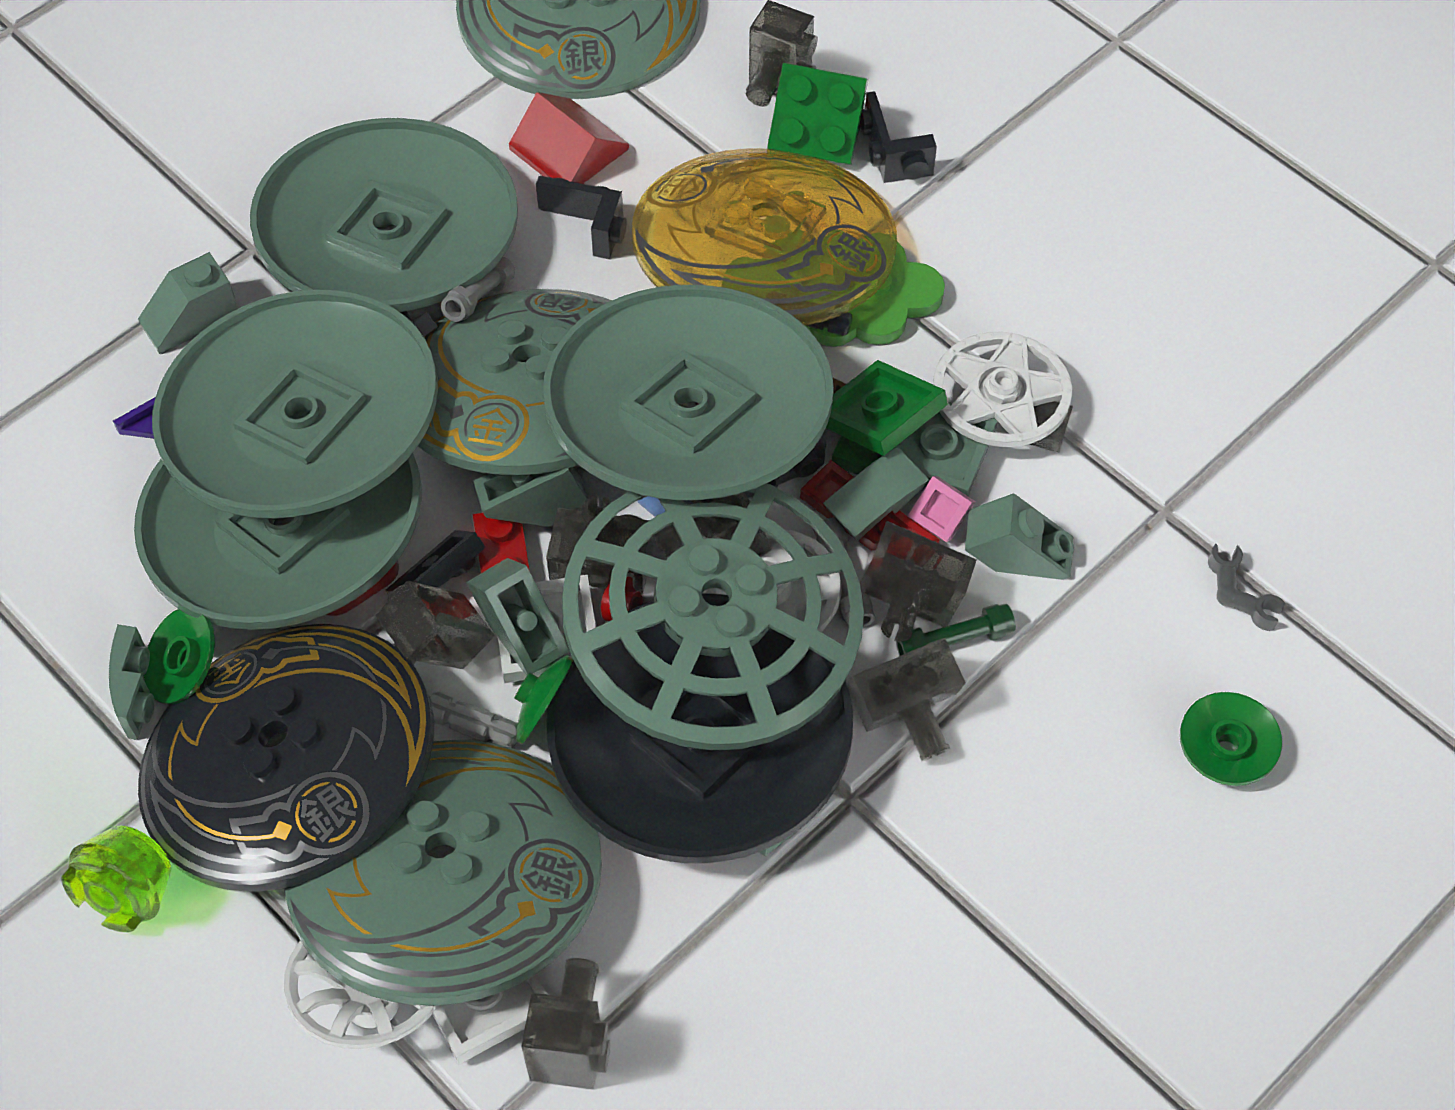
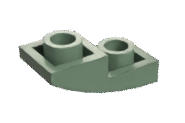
(876, 492)
(128, 690)

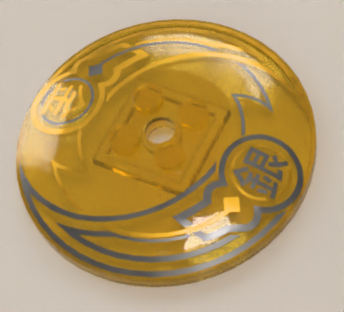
(814, 254)

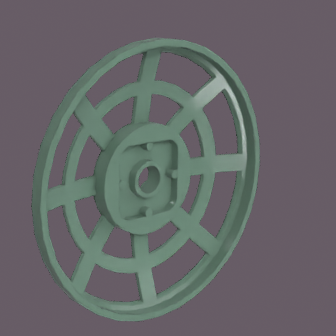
(710, 628)

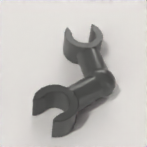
(1231, 596)

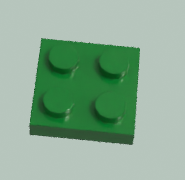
(817, 113)
(883, 407)

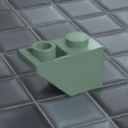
(1018, 539)

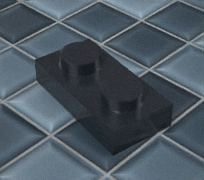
(447, 560)

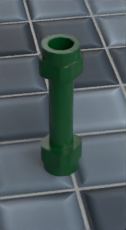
(994, 622)

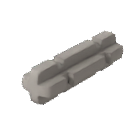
(473, 721)

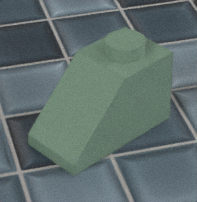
(187, 303)
(530, 496)
(518, 615)

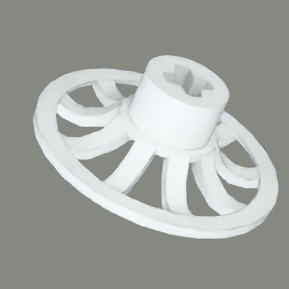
(357, 1007)

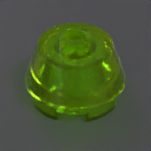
(119, 876)

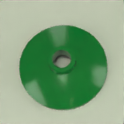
(179, 657)
(536, 695)
(1235, 720)

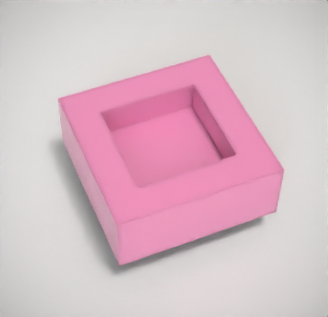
(941, 508)

